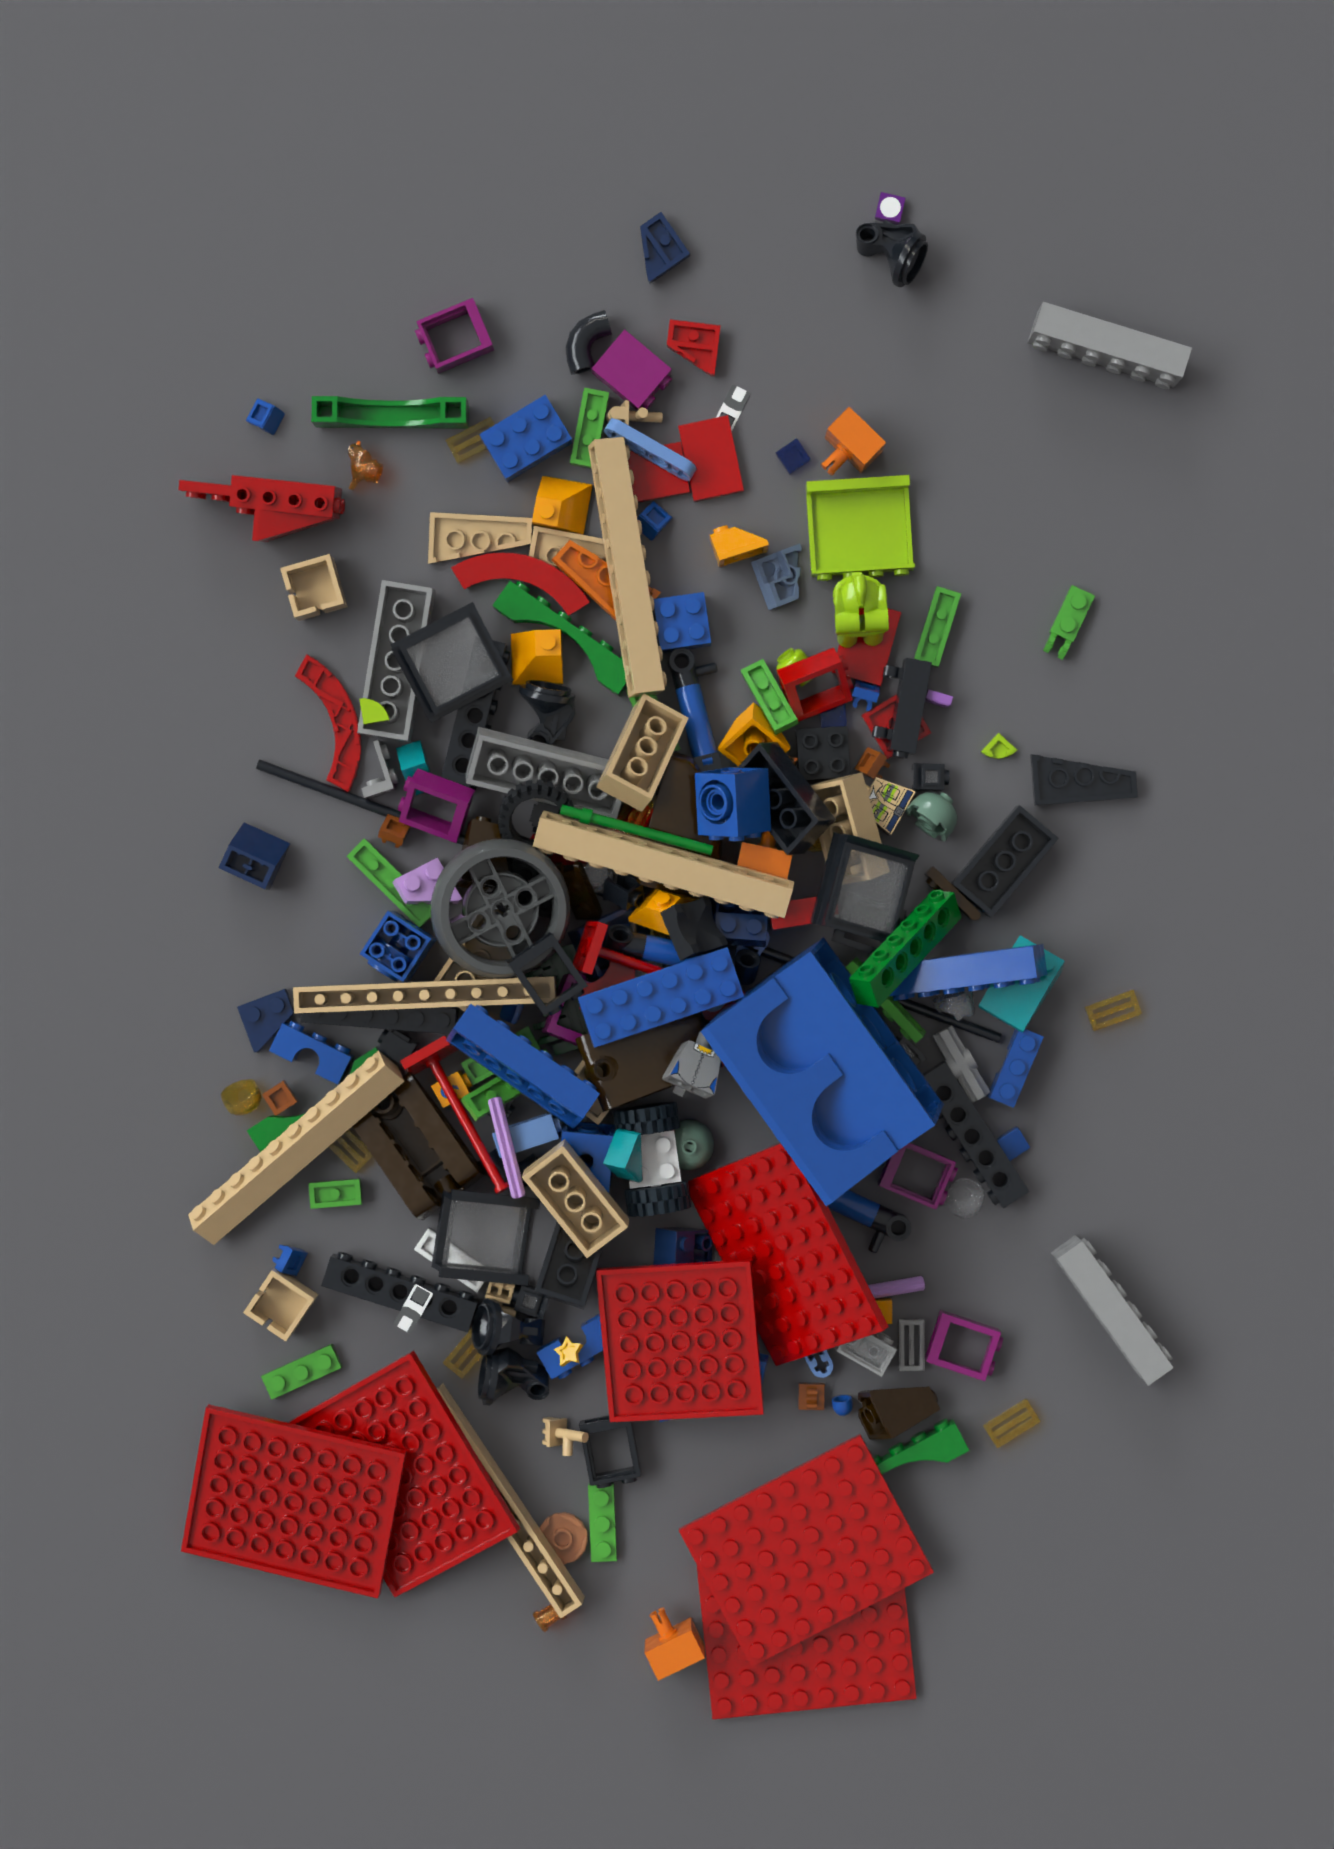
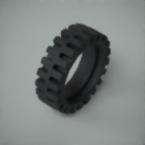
(524, 793)

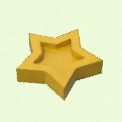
(568, 1352)

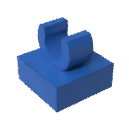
(866, 692)
(290, 1260)

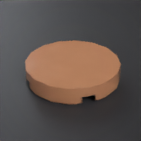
(566, 1536)

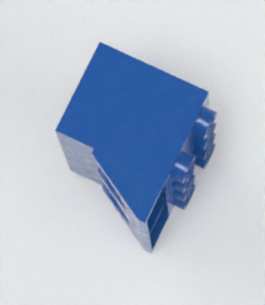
(823, 1071)

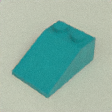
(1019, 1002)

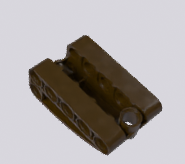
(636, 1063)
(418, 1148)

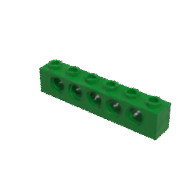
(905, 948)

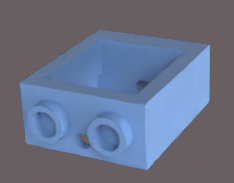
(533, 1132)

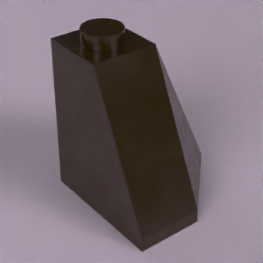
(478, 831)
(893, 1411)

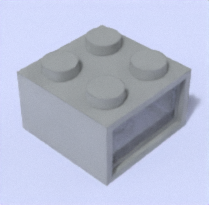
(871, 1352)

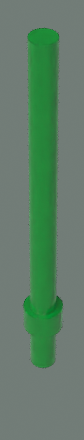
(587, 816)

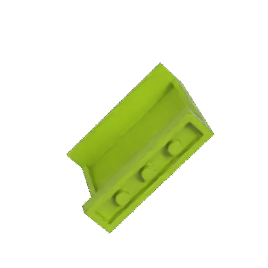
(859, 526)

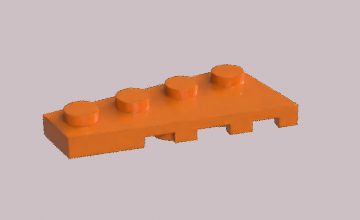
(589, 574)

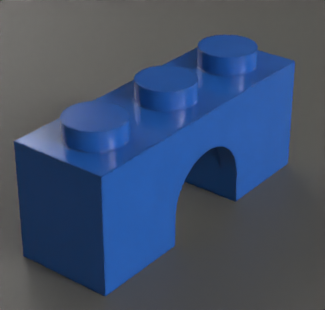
(332, 1059)
(1016, 1066)
(593, 1345)

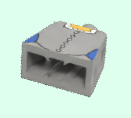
(694, 1068)

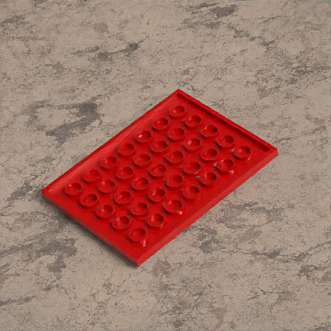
(801, 1266)
(445, 1495)
(293, 1501)
(806, 1550)
(843, 1665)

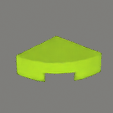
(372, 711)
(998, 748)

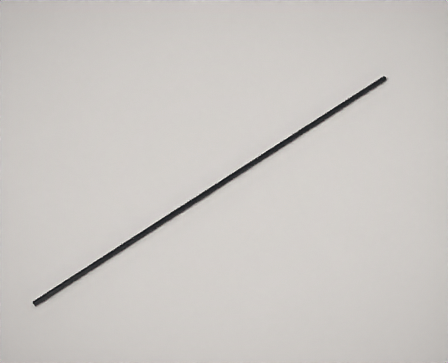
(767, 952)

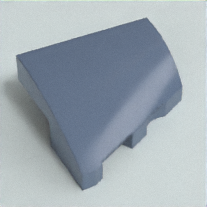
(778, 576)

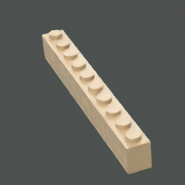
(626, 567)
(663, 864)
(420, 994)
(296, 1147)
(529, 1540)

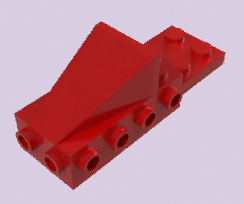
(276, 504)

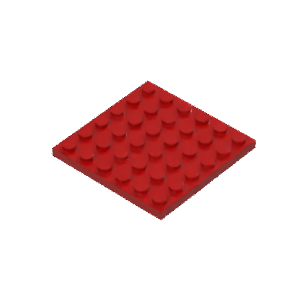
(680, 1341)

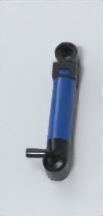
(693, 706)
(661, 950)
(871, 1215)

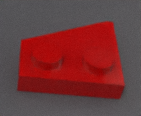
(695, 343)

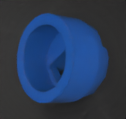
(842, 1404)

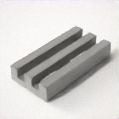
(911, 1322)

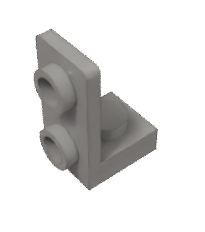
(376, 786)

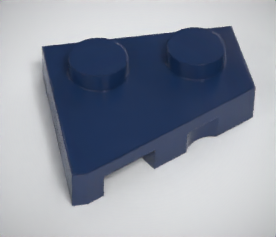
(661, 247)
(264, 1017)

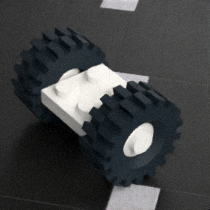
(661, 1184)

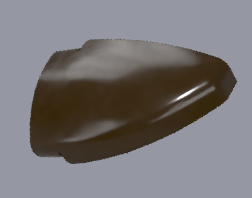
(677, 811)

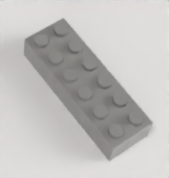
(1109, 345)
(399, 613)
(506, 760)
(1113, 1312)

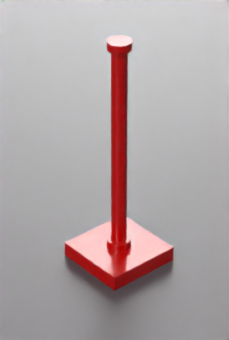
(591, 948)
(430, 1057)

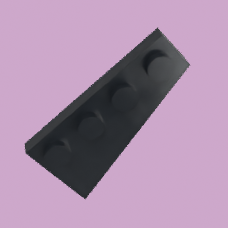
(1072, 782)

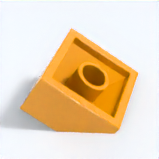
(562, 505)
(736, 545)
(537, 656)
(747, 732)
(656, 901)

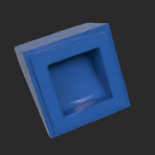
(265, 416)
(653, 520)
(511, 1013)
(1013, 1143)

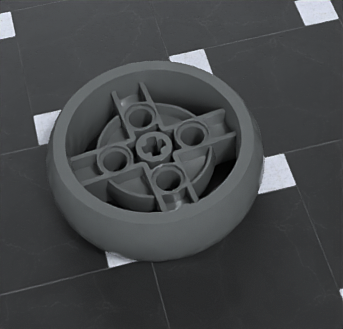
(458, 930)

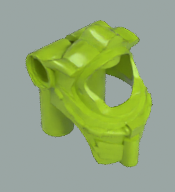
(855, 593)

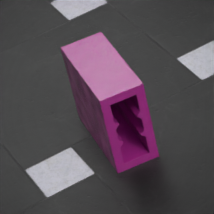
(632, 371)

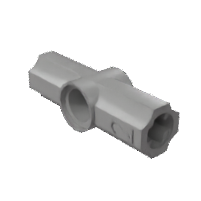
(961, 1063)

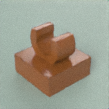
(871, 763)
(393, 830)
(280, 1098)
(811, 1396)

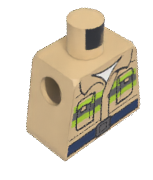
(888, 803)

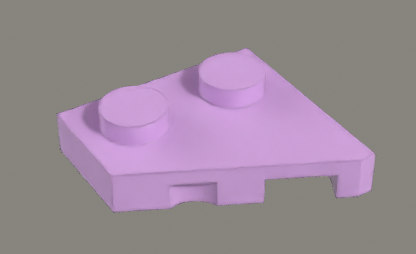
(419, 884)

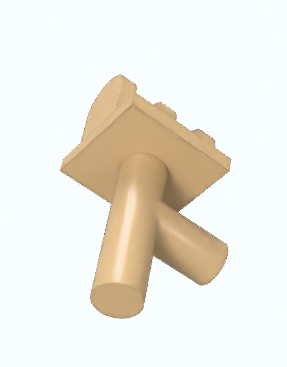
(642, 415)
(503, 1294)
(558, 1434)

